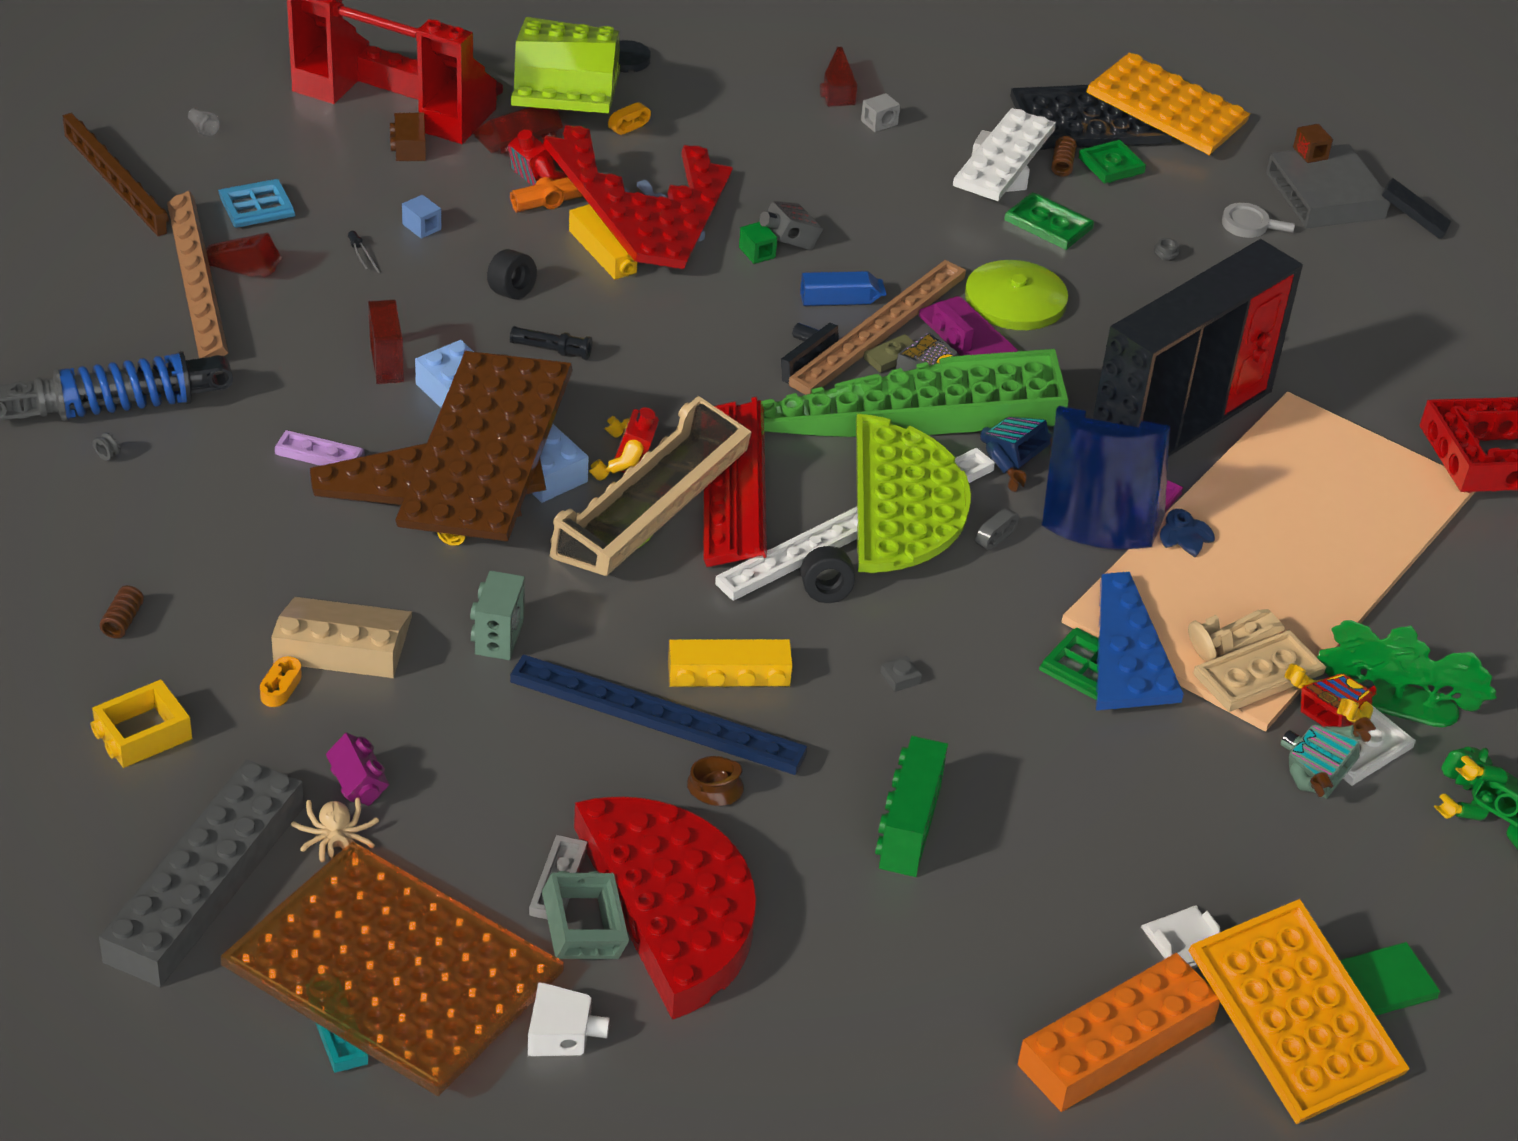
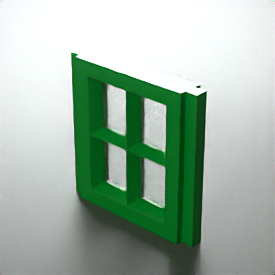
(1075, 662)

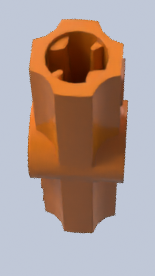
(544, 193)

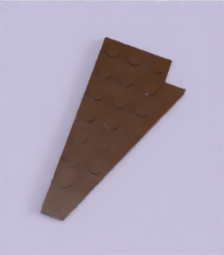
(382, 477)

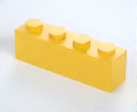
(729, 662)

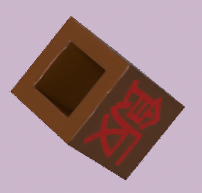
(1313, 143)

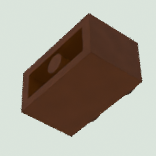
(408, 137)

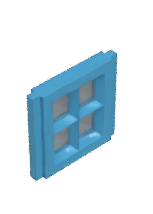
(256, 203)

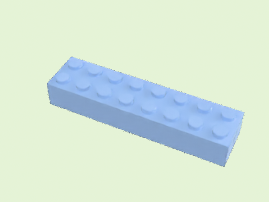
(561, 459)

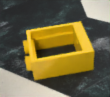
(149, 742)

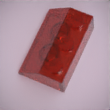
(500, 131)

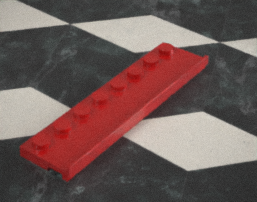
(738, 496)

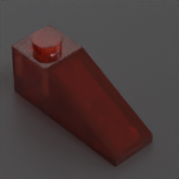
(839, 82)
(245, 255)

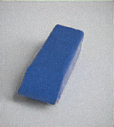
(840, 288)

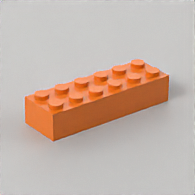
(1118, 1031)

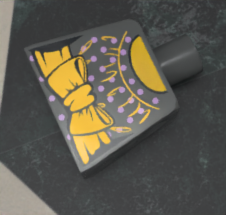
(925, 349)

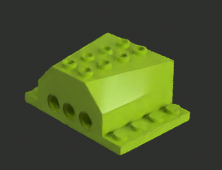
(565, 66)

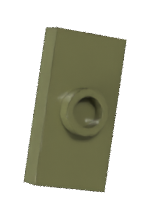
(885, 355)

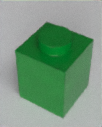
(757, 242)

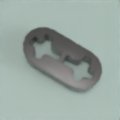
(997, 528)

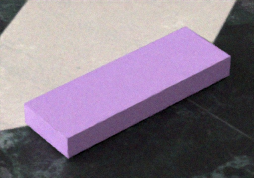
(315, 449)

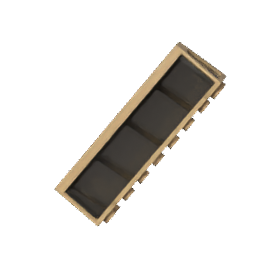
(651, 491)

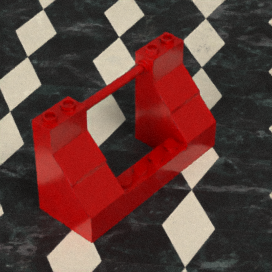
(444, 78)

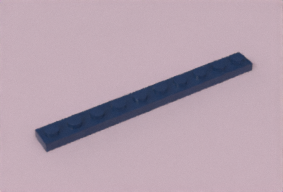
(659, 714)

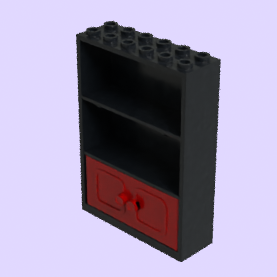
(1201, 347)

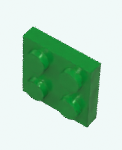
(1112, 161)

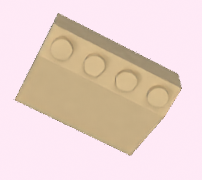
(341, 636)

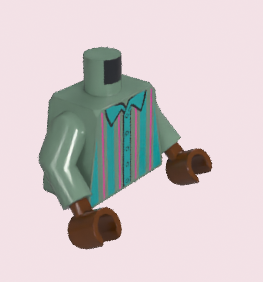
(1325, 754)

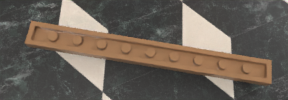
(197, 276)
(877, 328)

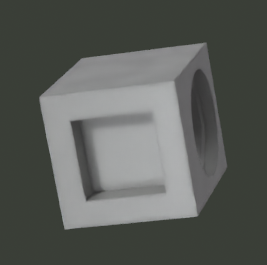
(880, 112)

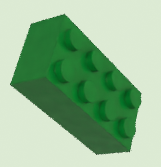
(911, 806)

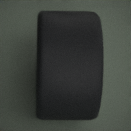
(512, 274)
(827, 590)

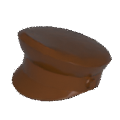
(716, 780)

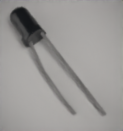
(356, 242)

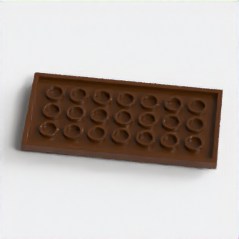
(485, 446)

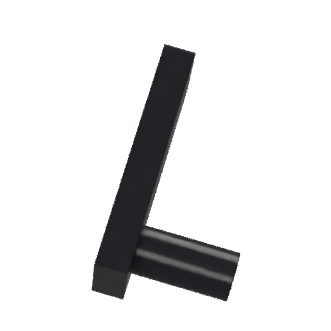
(814, 344)

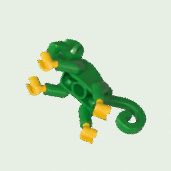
(1492, 789)

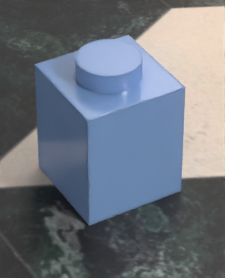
(421, 216)

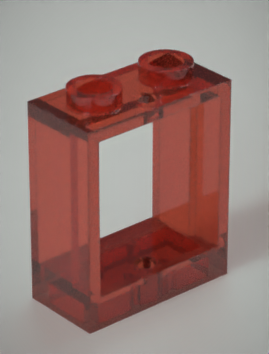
(386, 341)

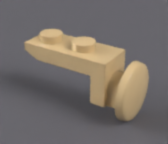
(1209, 638)

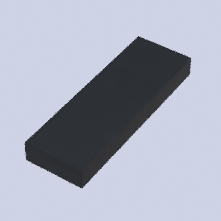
(1416, 208)

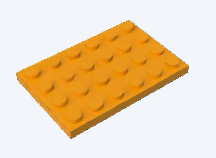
(1169, 103)
(1298, 1010)

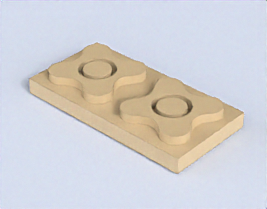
(1256, 670)

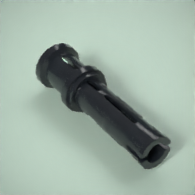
(564, 344)

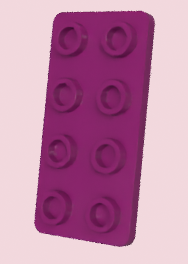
(964, 328)

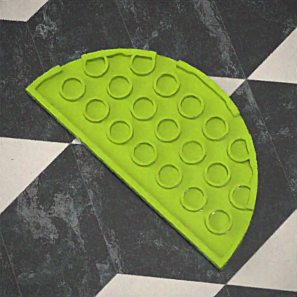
(907, 496)

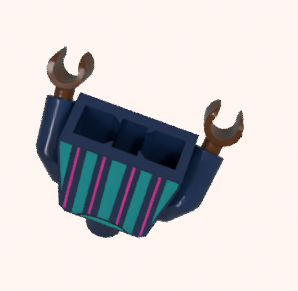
(1015, 443)

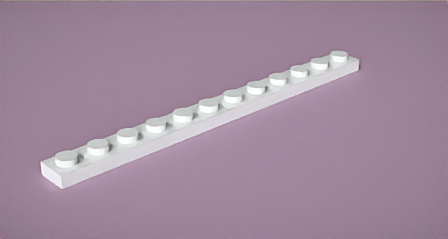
(834, 532)

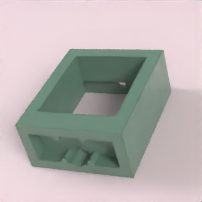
(585, 942)

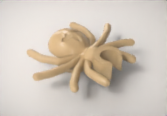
(334, 827)

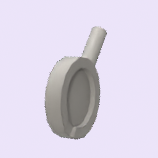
(1251, 221)

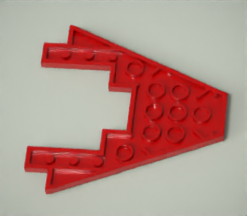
(647, 226)

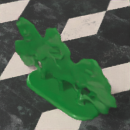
(1402, 662)

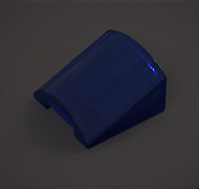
(1106, 481)

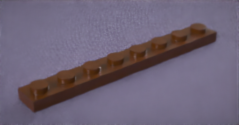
(115, 174)

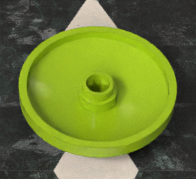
(1016, 294)

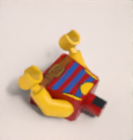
(635, 442)
(1333, 700)

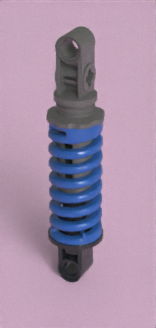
(78, 392)

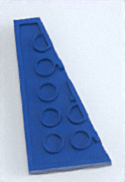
(1130, 654)

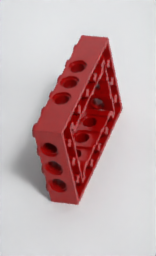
(1455, 433)

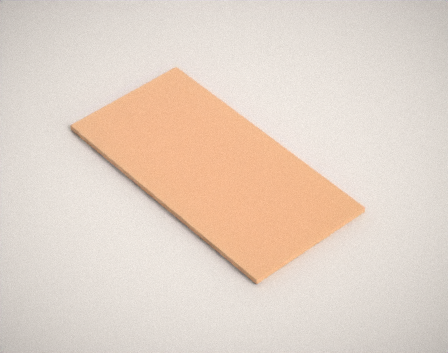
(1303, 525)

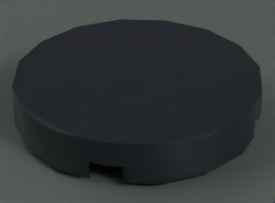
(633, 56)

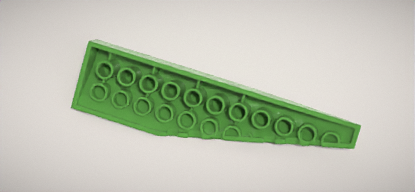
(936, 399)

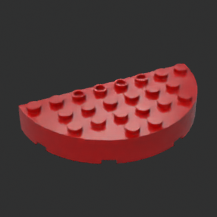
(679, 891)

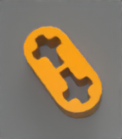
(629, 118)
(275, 679)

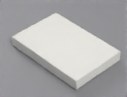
(1384, 746)

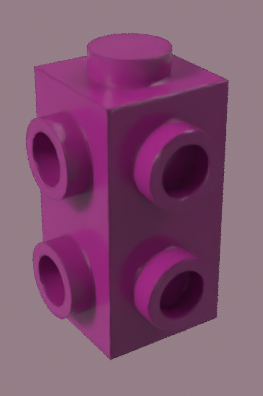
(357, 769)

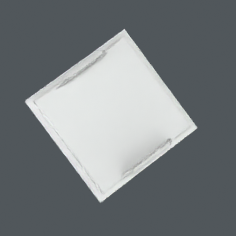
(1180, 931)

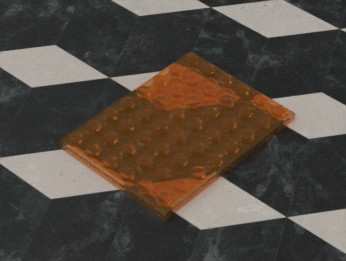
(393, 967)

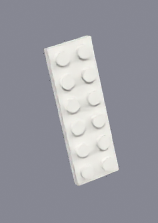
(1004, 154)

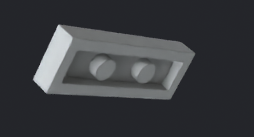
(565, 855)

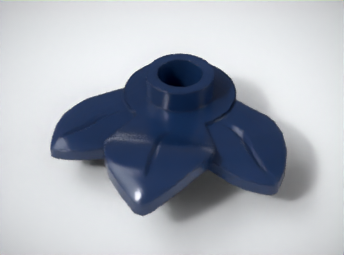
(1186, 532)

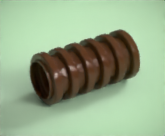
(1063, 156)
(121, 612)

